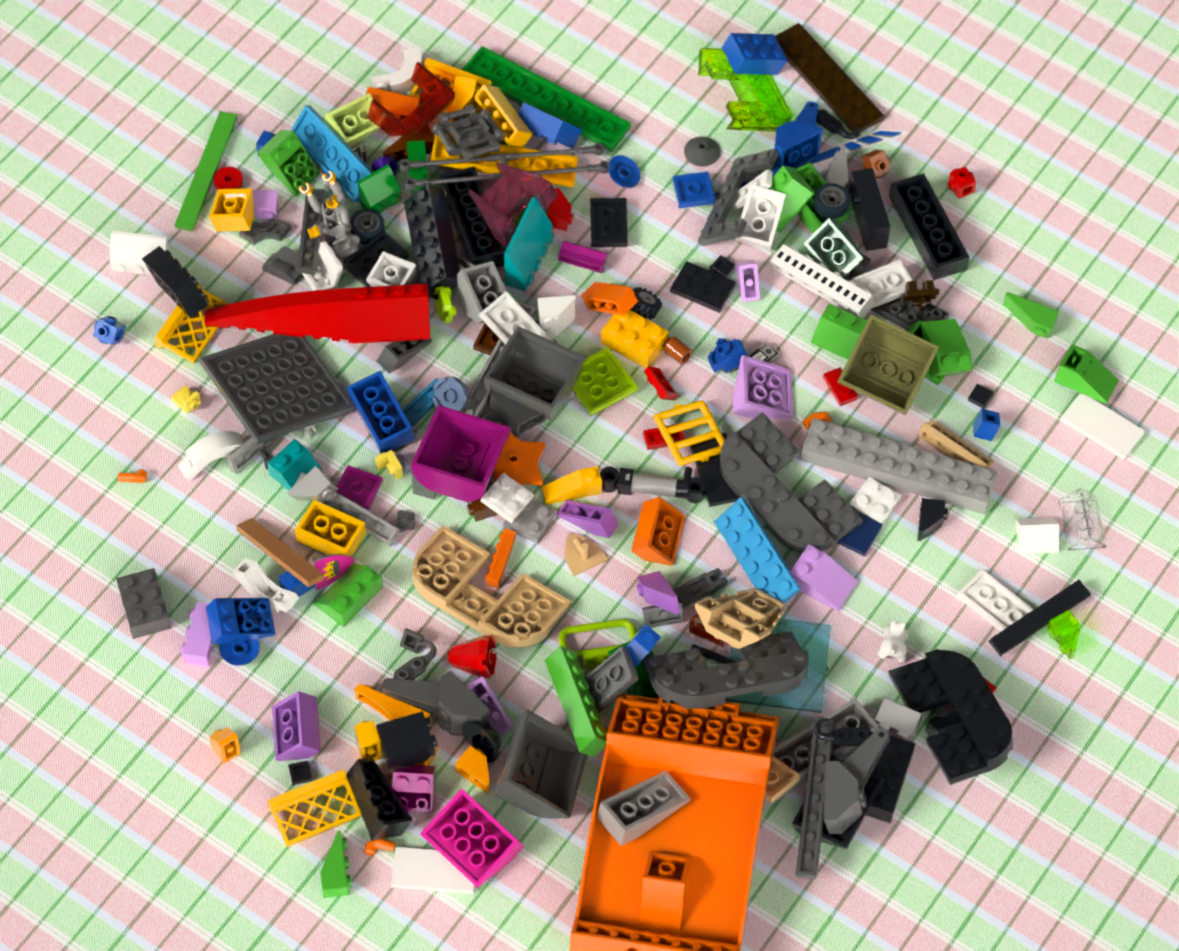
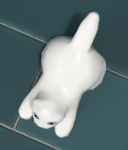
(894, 642)

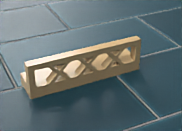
(950, 448)

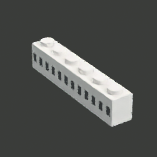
(822, 281)

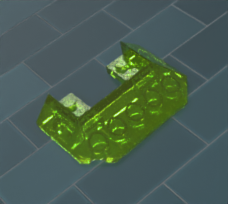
(759, 98)

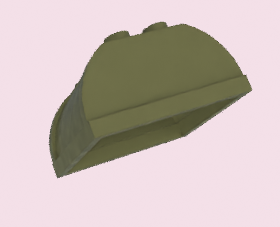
(888, 364)

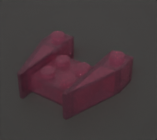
(510, 196)

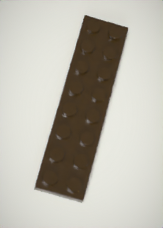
(828, 79)

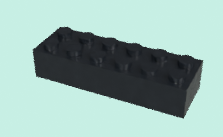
(470, 226)
(929, 226)
(432, 239)

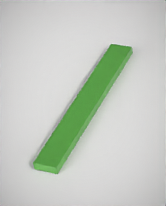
(205, 171)

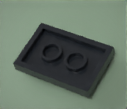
(608, 222)
(364, 259)
(703, 287)

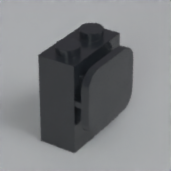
(406, 740)

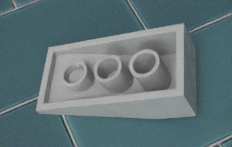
(641, 807)

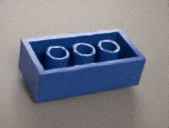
(380, 412)

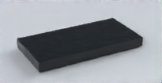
(716, 489)

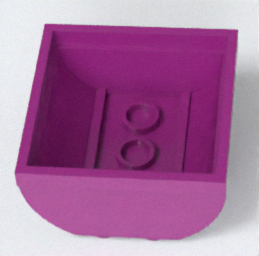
(459, 454)

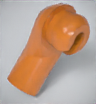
(824, 416)
(139, 477)
(372, 846)

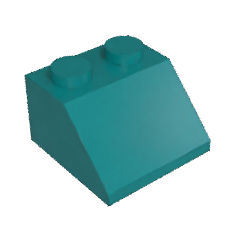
(291, 463)

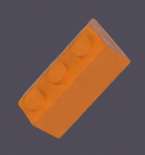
(658, 532)

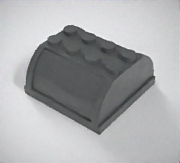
(535, 372)
(541, 768)

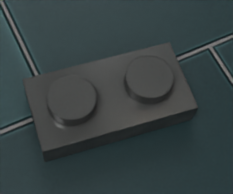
(656, 616)

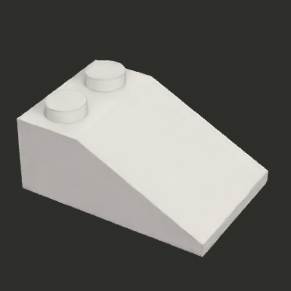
(762, 216)

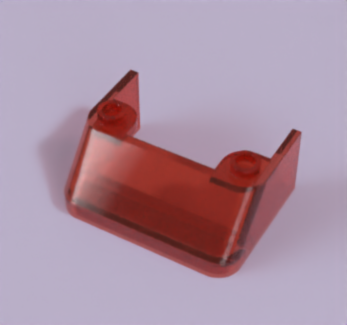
(433, 99)

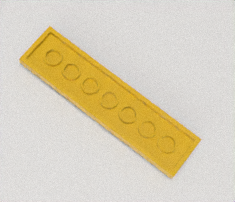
(527, 163)

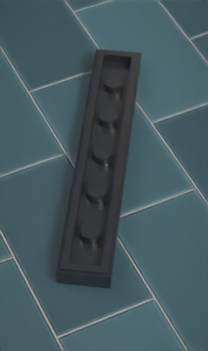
(1039, 618)

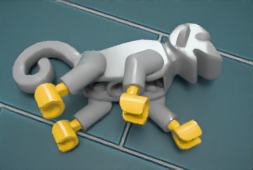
(335, 216)

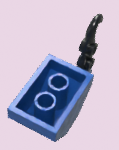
(801, 139)

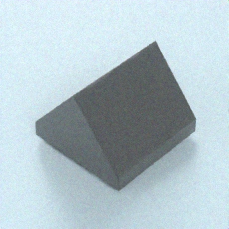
(410, 640)

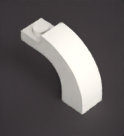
(401, 80)
(209, 449)
(260, 586)

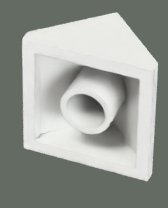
(1037, 535)

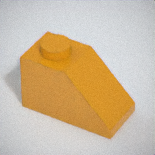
(225, 744)
(474, 768)

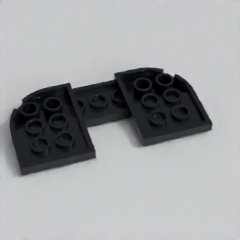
(955, 679)

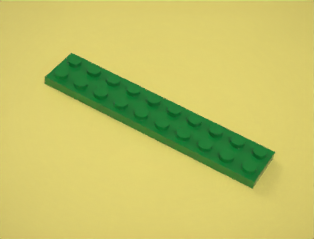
(548, 97)

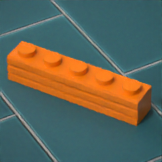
(500, 558)

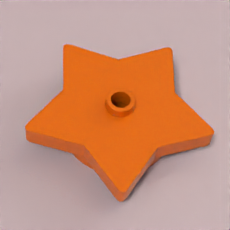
(520, 461)

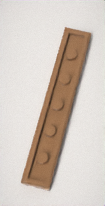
(280, 552)

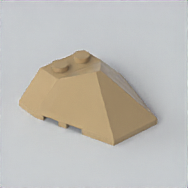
(740, 617)

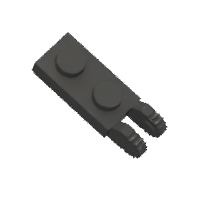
(699, 587)

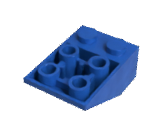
(239, 619)

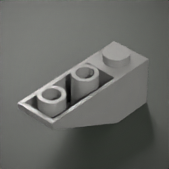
(838, 171)

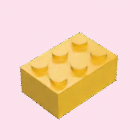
(634, 338)
(330, 530)

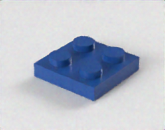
(693, 189)

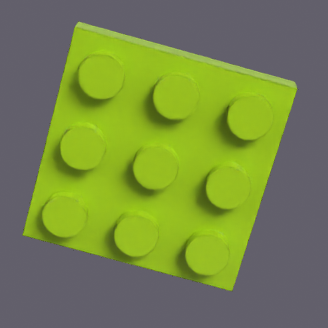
(602, 382)

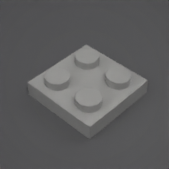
(532, 521)

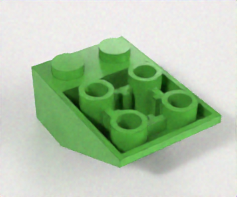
(289, 161)
(1086, 375)

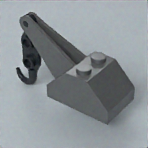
(847, 780)

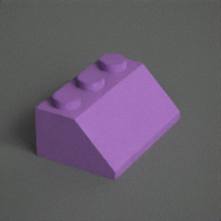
(296, 727)

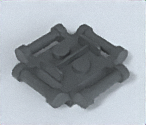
(469, 135)

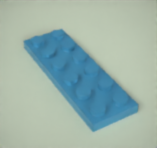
(330, 151)
(756, 552)

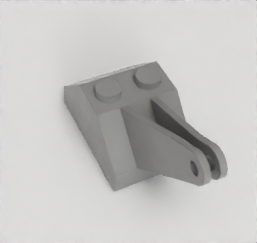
(478, 287)

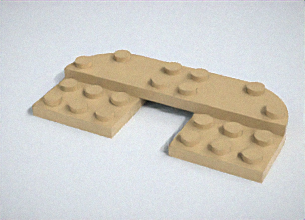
(514, 620)

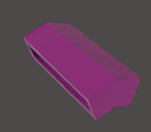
(582, 256)

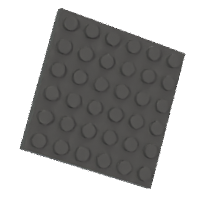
(276, 385)

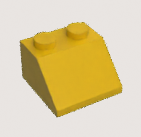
(233, 210)

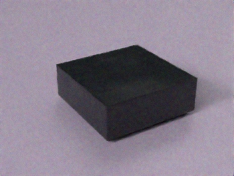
(722, 266)
(980, 396)
(300, 772)

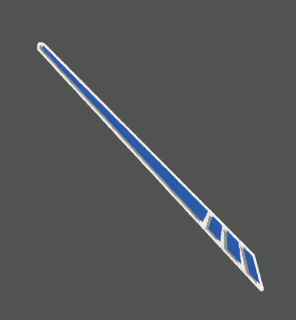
(862, 142)

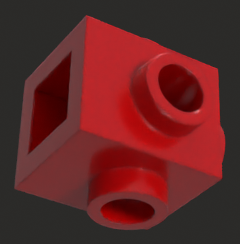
(961, 182)

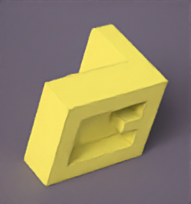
(186, 399)
(390, 461)

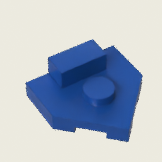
(726, 355)

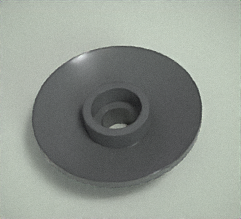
(702, 157)

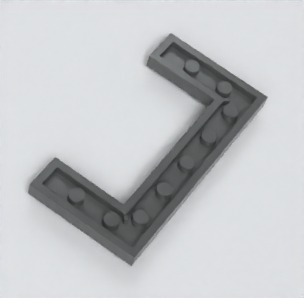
(715, 228)

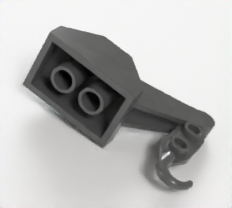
(447, 699)

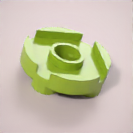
(443, 304)

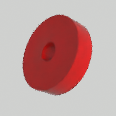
(228, 173)

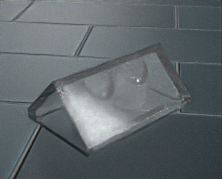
(1082, 521)

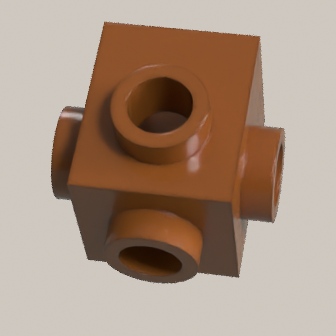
(878, 162)

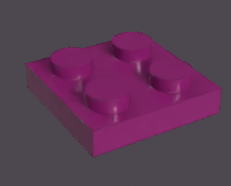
(359, 486)

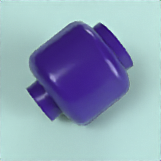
(383, 161)

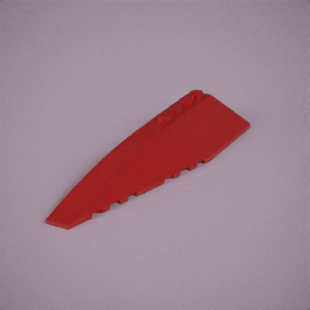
(337, 314)

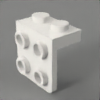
(327, 270)

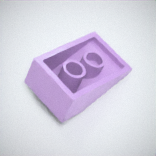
(823, 578)

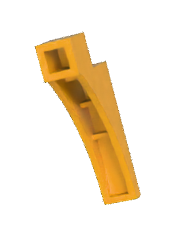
(389, 708)

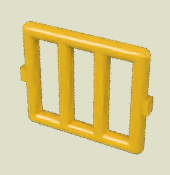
(674, 446)

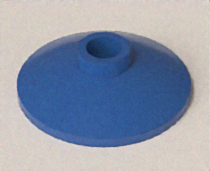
(624, 171)
(231, 656)

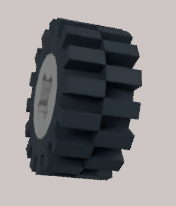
(647, 303)

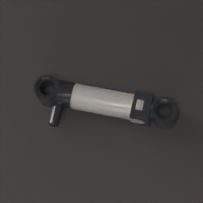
(629, 482)

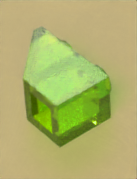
(1065, 632)

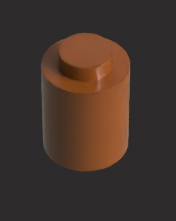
(677, 350)

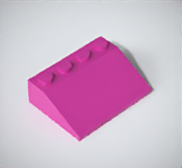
(471, 839)

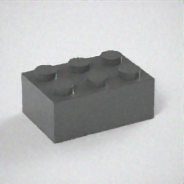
(143, 603)

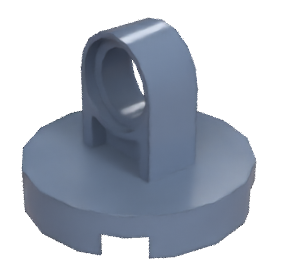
(450, 393)

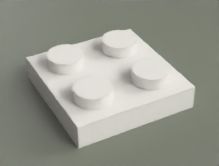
(507, 498)
(875, 500)

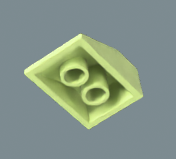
(351, 120)

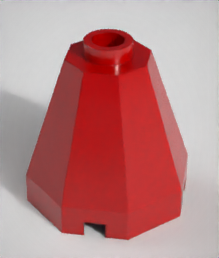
(475, 656)

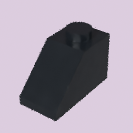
(931, 517)

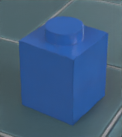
(986, 424)

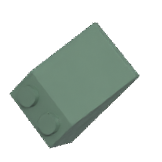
(834, 247)

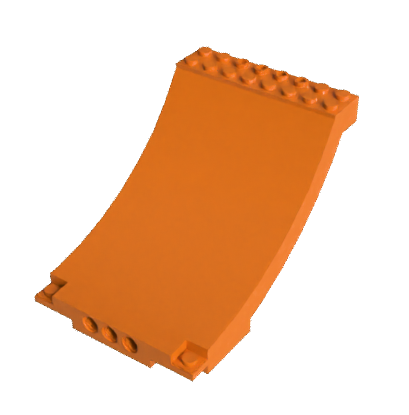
(693, 871)

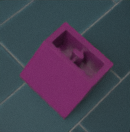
(415, 787)

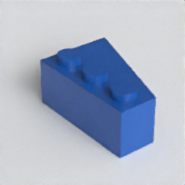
(549, 126)

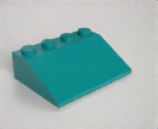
(528, 247)

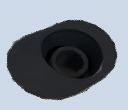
(483, 739)

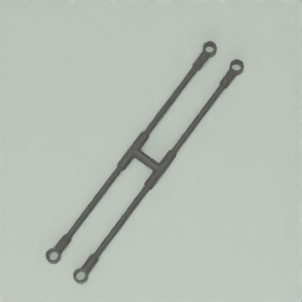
(411, 183)

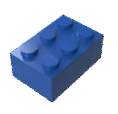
(754, 53)

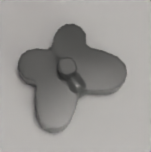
(406, 521)

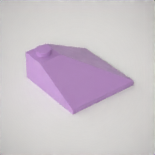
(762, 389)

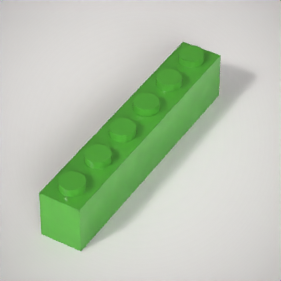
(577, 701)

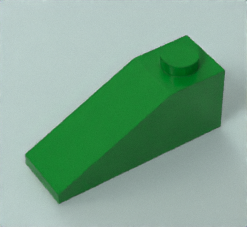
(416, 152)

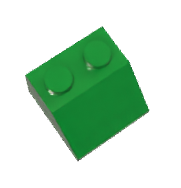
(379, 190)

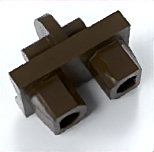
(922, 296)

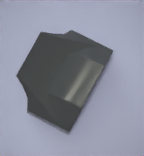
(283, 265)

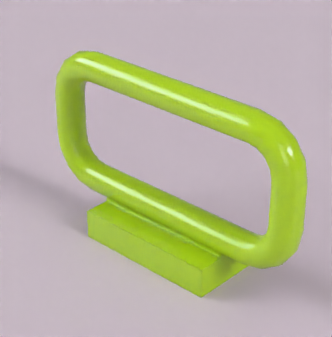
(593, 657)

